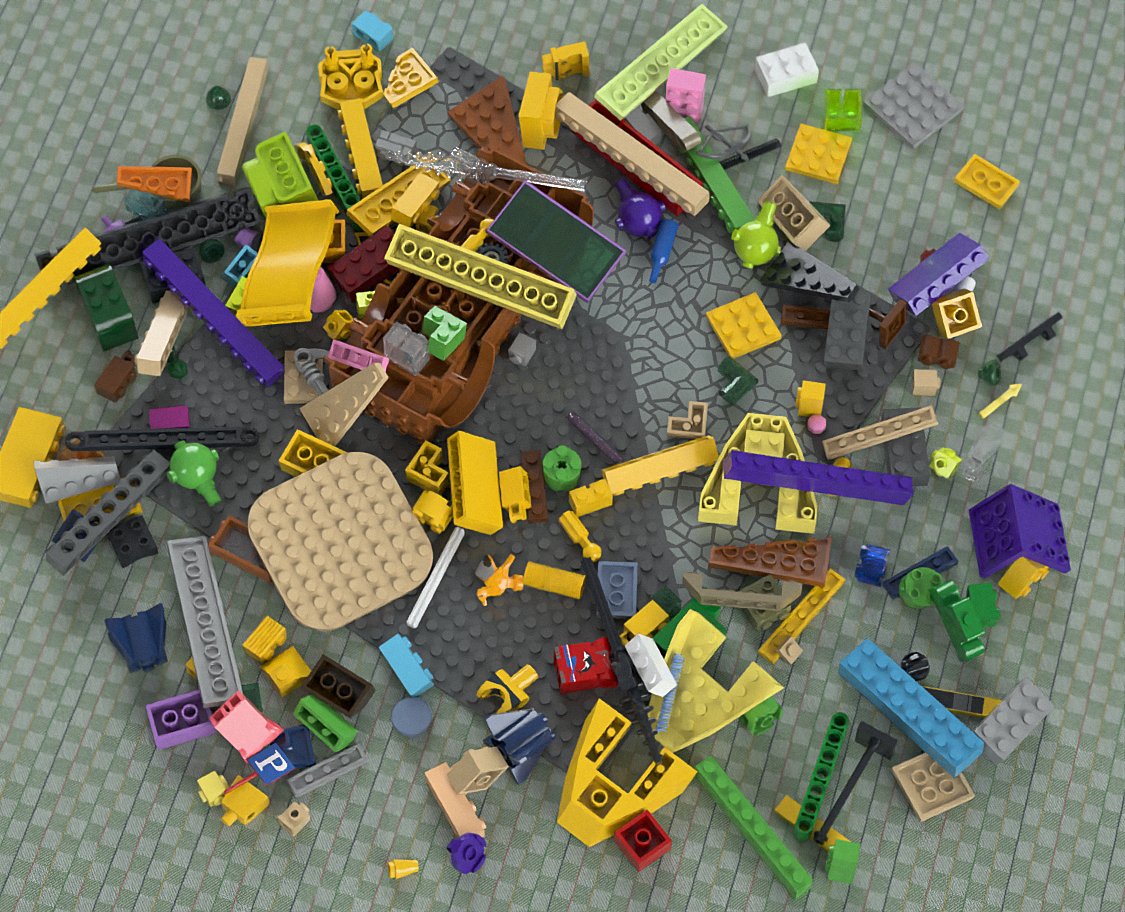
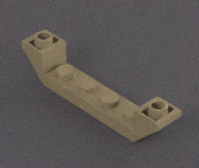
(731, 598)

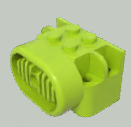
(278, 174)

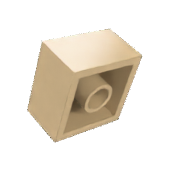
(477, 770)

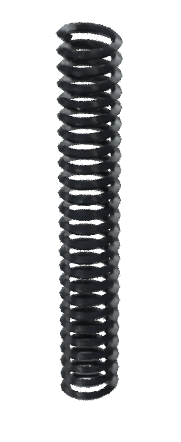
(735, 161)

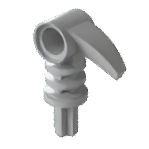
(309, 368)

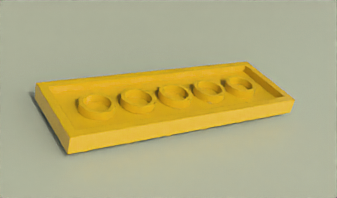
(375, 209)

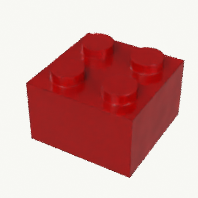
(642, 840)

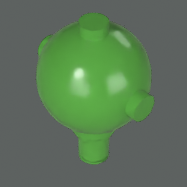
(194, 468)

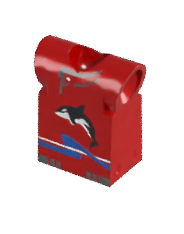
(584, 666)

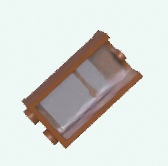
(235, 546)

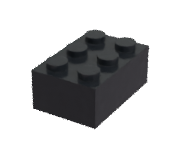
(157, 288)

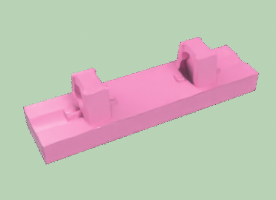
(355, 356)

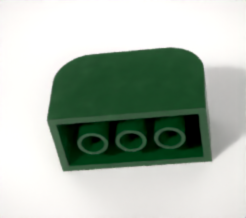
(106, 307)

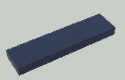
(939, 562)

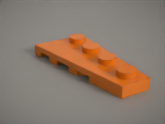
(161, 181)

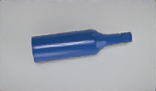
(662, 246)

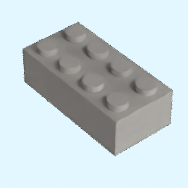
(1012, 720)

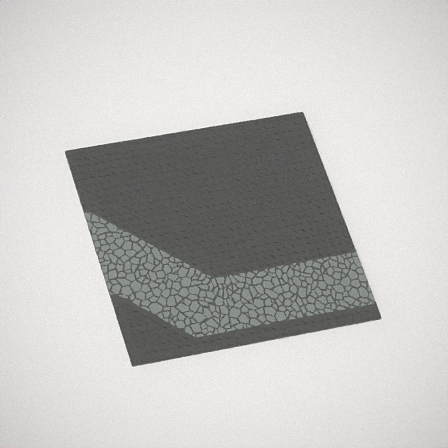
(616, 363)

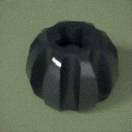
(916, 665)

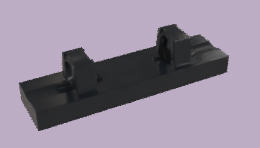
(1044, 329)

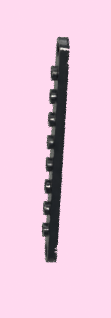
(160, 438)

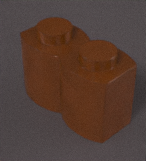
(938, 351)

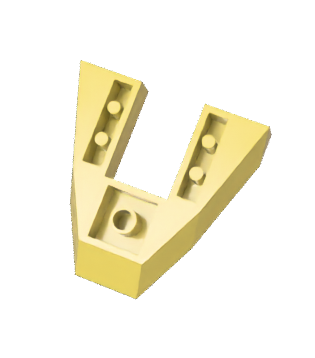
(763, 436)

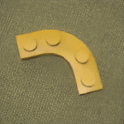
(307, 155)

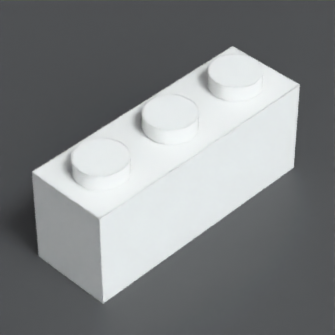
(650, 665)

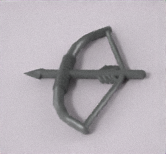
(716, 134)

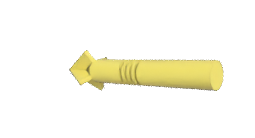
(1012, 391)

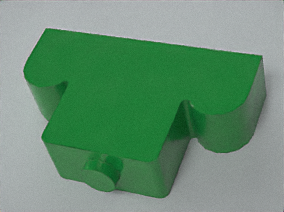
(709, 612)
(959, 620)

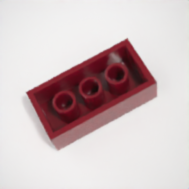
(364, 265)

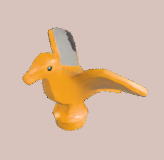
(496, 578)

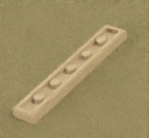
(880, 432)

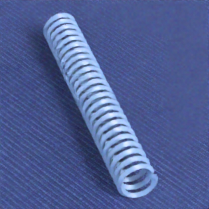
(661, 717)

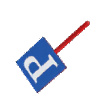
(269, 765)

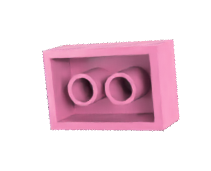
(686, 93)

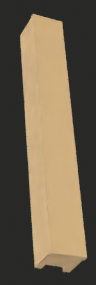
(242, 121)

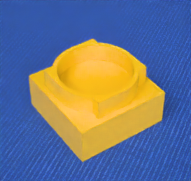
(538, 111)

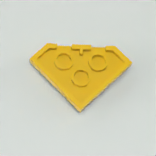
(408, 78)

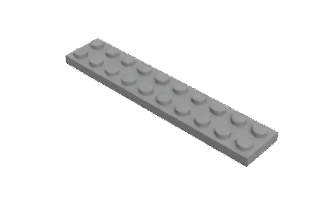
(204, 620)

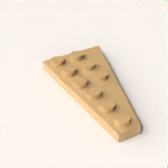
(339, 407)

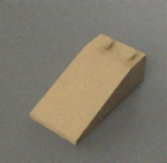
(794, 214)

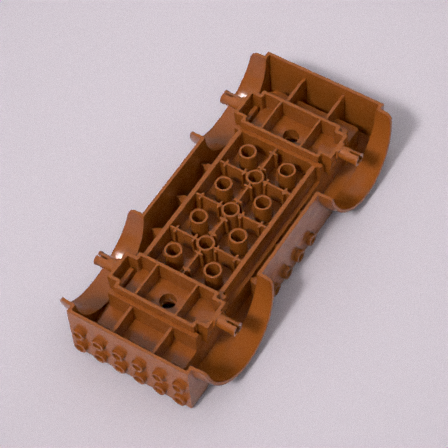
(447, 389)

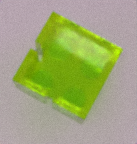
(845, 114)

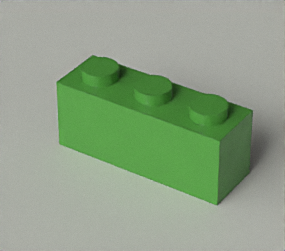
(325, 722)
(842, 861)

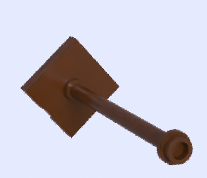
(890, 324)

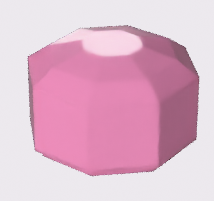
(816, 424)

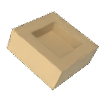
(789, 650)

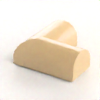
(691, 427)

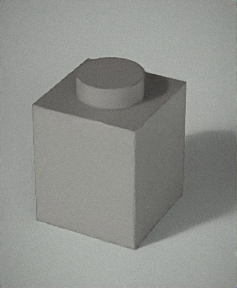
(522, 349)

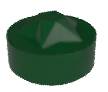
(177, 369)

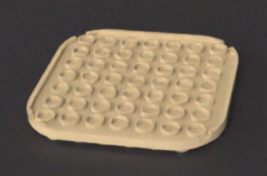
(340, 541)

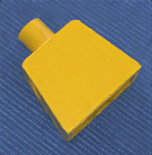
(243, 803)

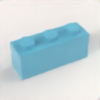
(407, 665)

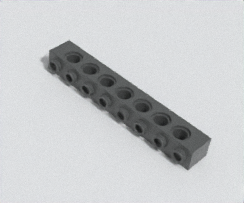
(65, 561)

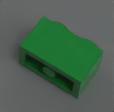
(983, 600)

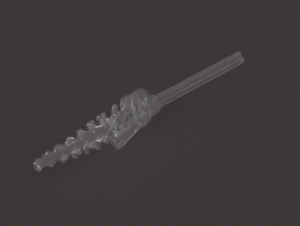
(479, 170)

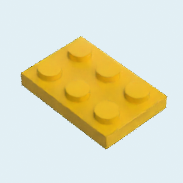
(986, 181)

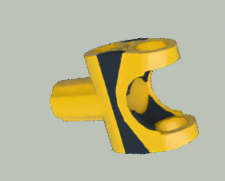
(509, 688)

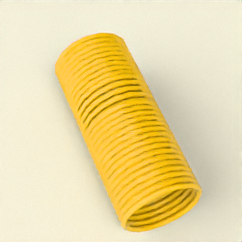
(554, 580)

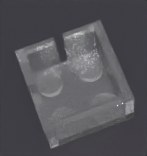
(406, 348)

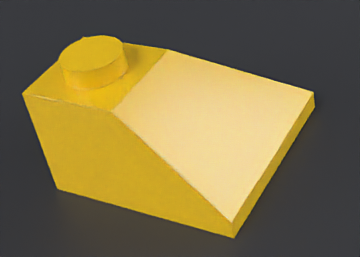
(286, 671)

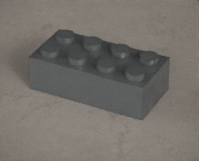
(848, 332)
(907, 453)

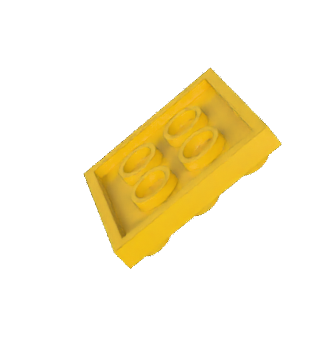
(818, 153)
(743, 325)

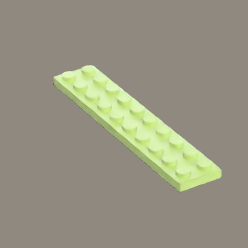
(654, 65)

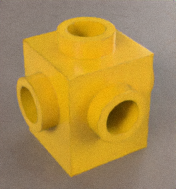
(338, 325)

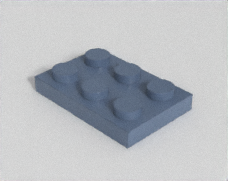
(619, 587)

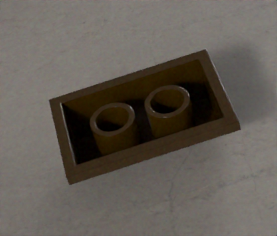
(338, 687)

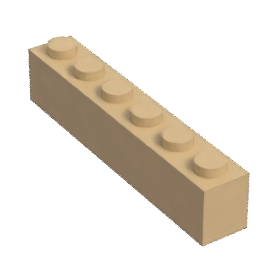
(161, 335)

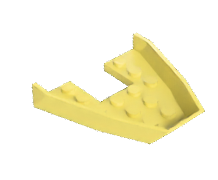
(700, 701)

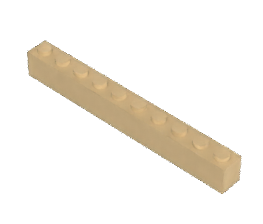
(631, 154)

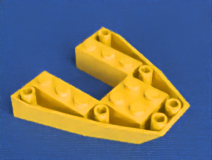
(596, 806)

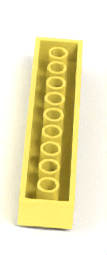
(480, 276)

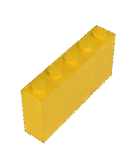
(29, 439)
(474, 483)

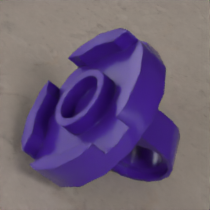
(467, 852)

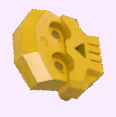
(350, 69)

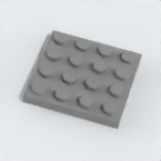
(913, 105)

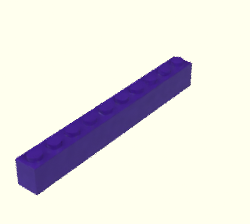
(213, 313)
(817, 477)

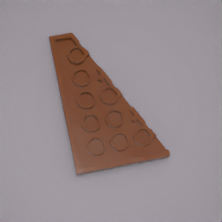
(490, 120)

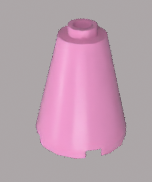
(323, 293)

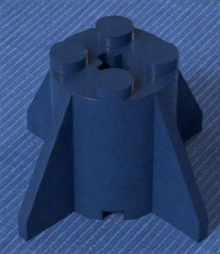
(140, 638)
(520, 739)

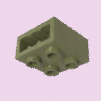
(764, 618)

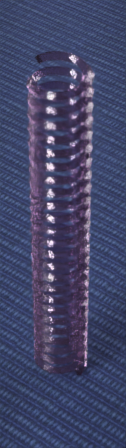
(601, 443)

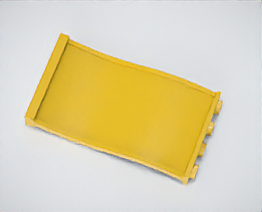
(287, 263)

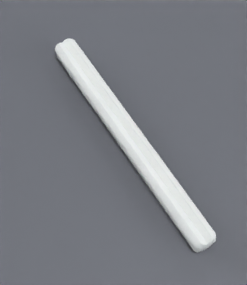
(435, 577)

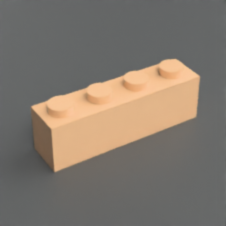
(455, 807)

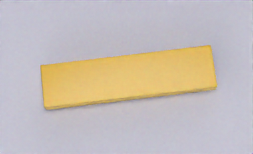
(789, 809)

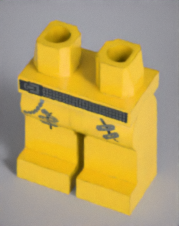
(567, 61)

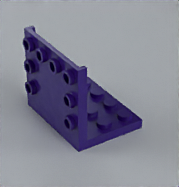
(1018, 525)

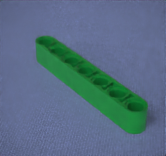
(333, 170)
(820, 784)

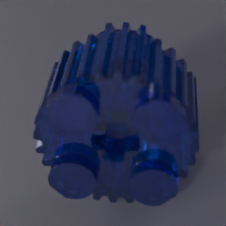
(872, 565)

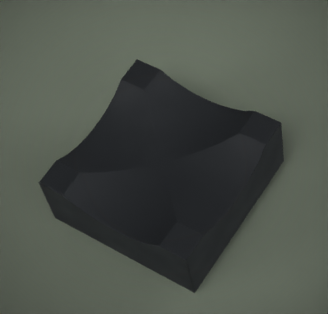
(132, 541)

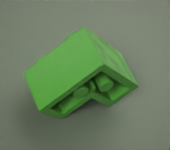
(444, 331)

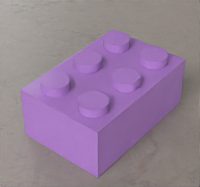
(179, 720)

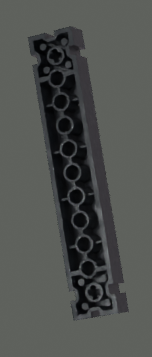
(175, 228)

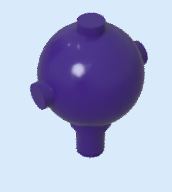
(638, 212)

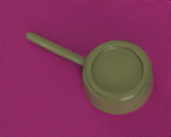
(168, 161)

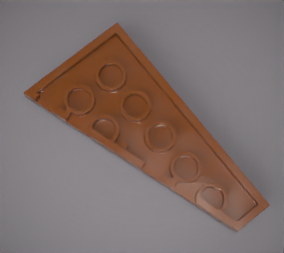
(784, 560)

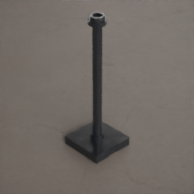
(874, 742)

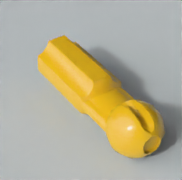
(476, 241)
(579, 534)

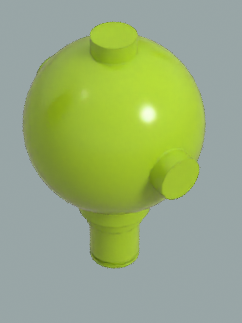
(757, 240)

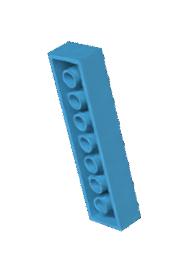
(911, 708)

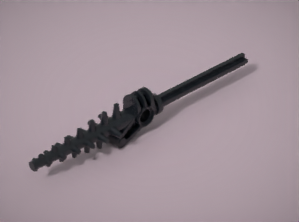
(623, 666)

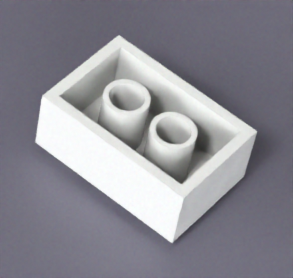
(786, 69)

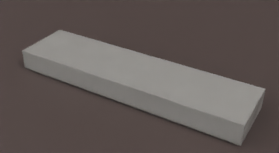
(327, 770)

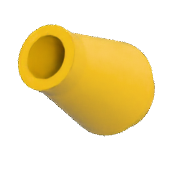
(399, 868)

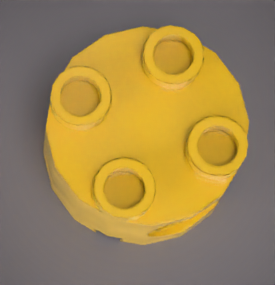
(433, 511)

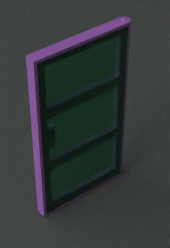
(556, 241)

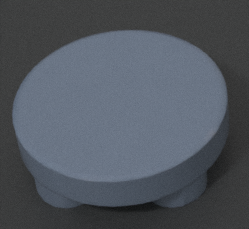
(411, 717)

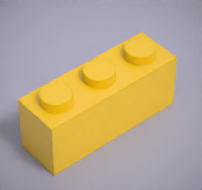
(415, 200)

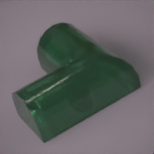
(835, 216)
(740, 380)

